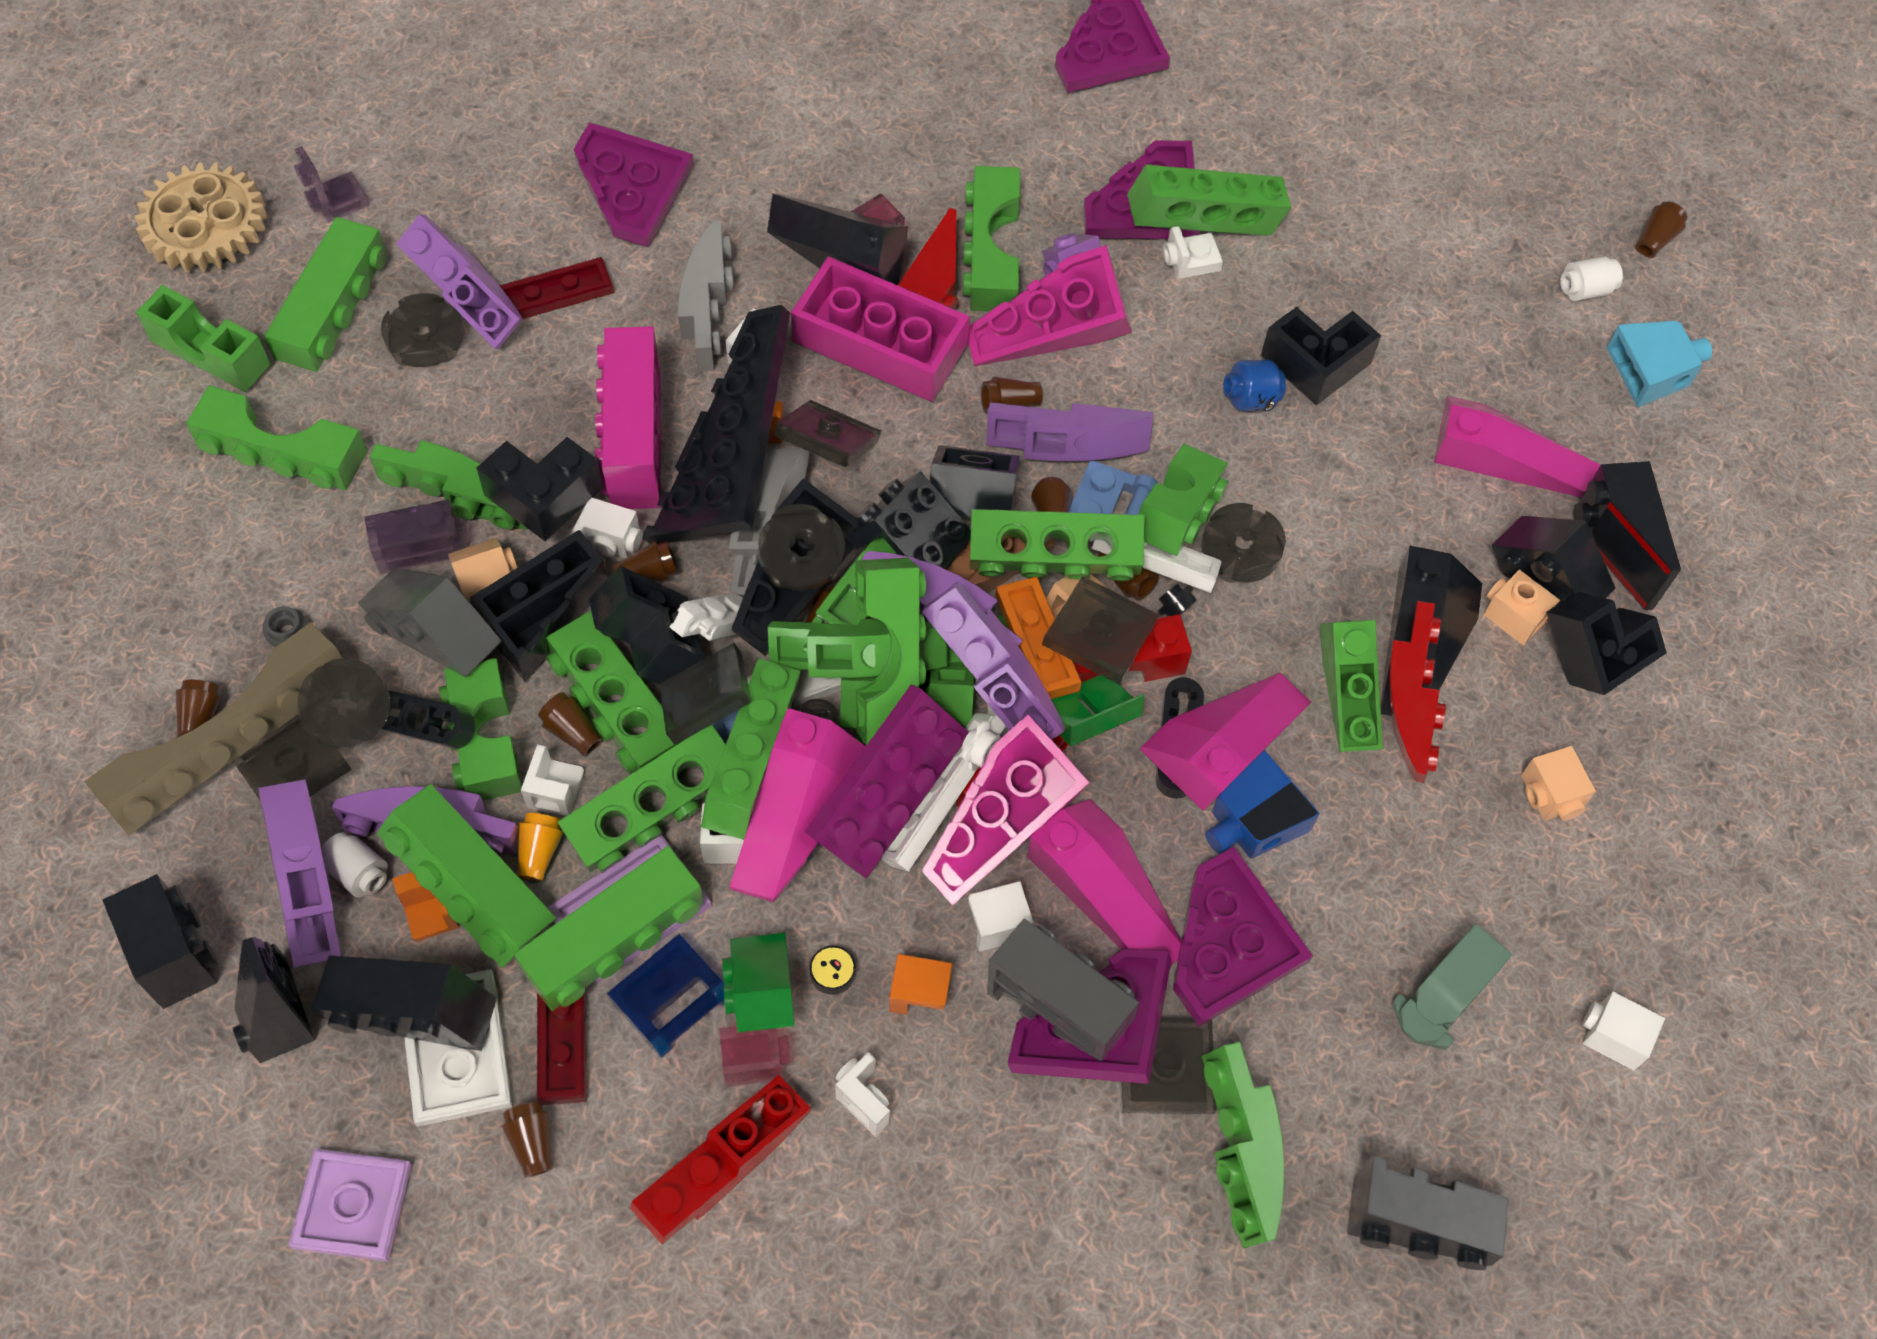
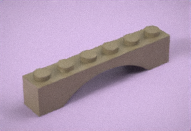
(153, 779)

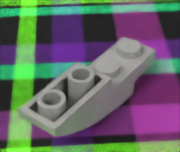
(702, 292)
(780, 475)

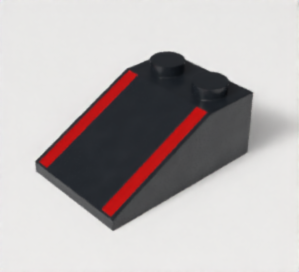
(1631, 529)

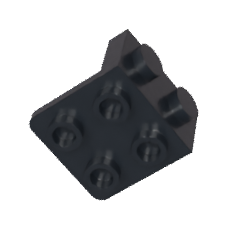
(913, 522)

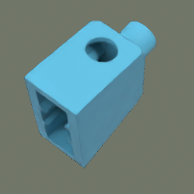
(1656, 358)

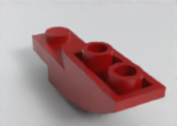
(1413, 707)
(721, 1161)

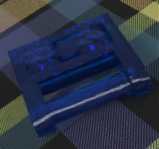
(658, 985)

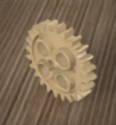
(201, 217)

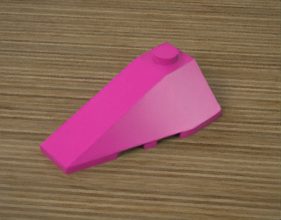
(1062, 311)
(1498, 446)
(1220, 739)
(799, 778)
(1010, 800)
(1103, 878)

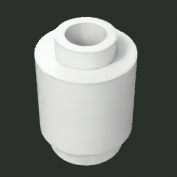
(1591, 278)
(354, 864)

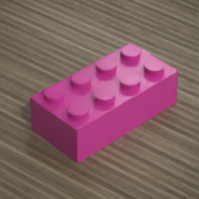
(880, 328)
(629, 417)

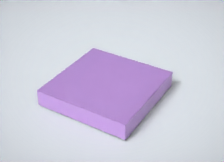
(350, 1205)

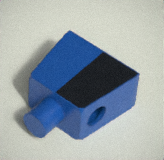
(1260, 810)

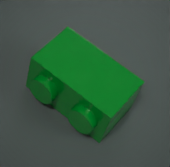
(758, 983)

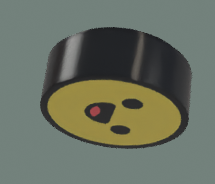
(832, 970)

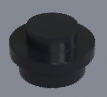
(1176, 600)

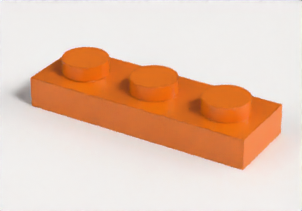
(1030, 619)

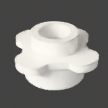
(978, 745)

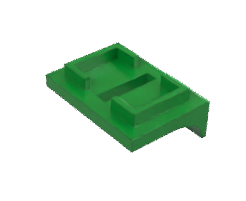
(1108, 702)

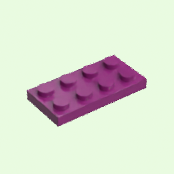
(887, 781)

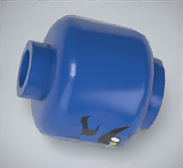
(1254, 385)

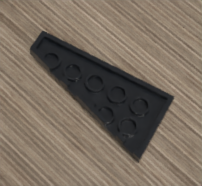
(728, 443)

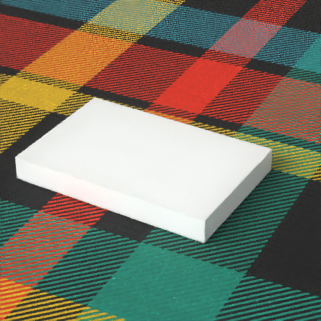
(456, 1080)

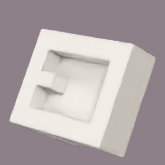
(1191, 254)
(863, 1102)

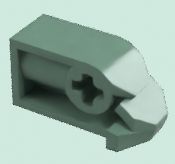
(1450, 989)

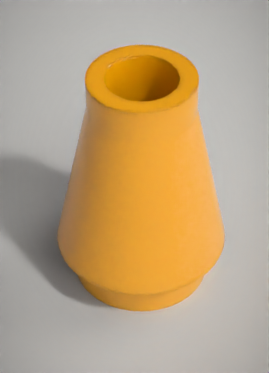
(537, 844)

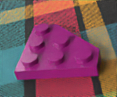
(1110, 45)
(631, 180)
(1109, 211)
(1232, 940)
(1041, 1052)

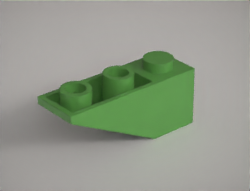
(1353, 683)

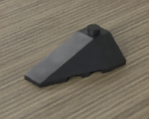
(846, 236)
(1456, 592)
(768, 603)
(268, 1003)

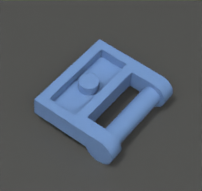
(1103, 486)

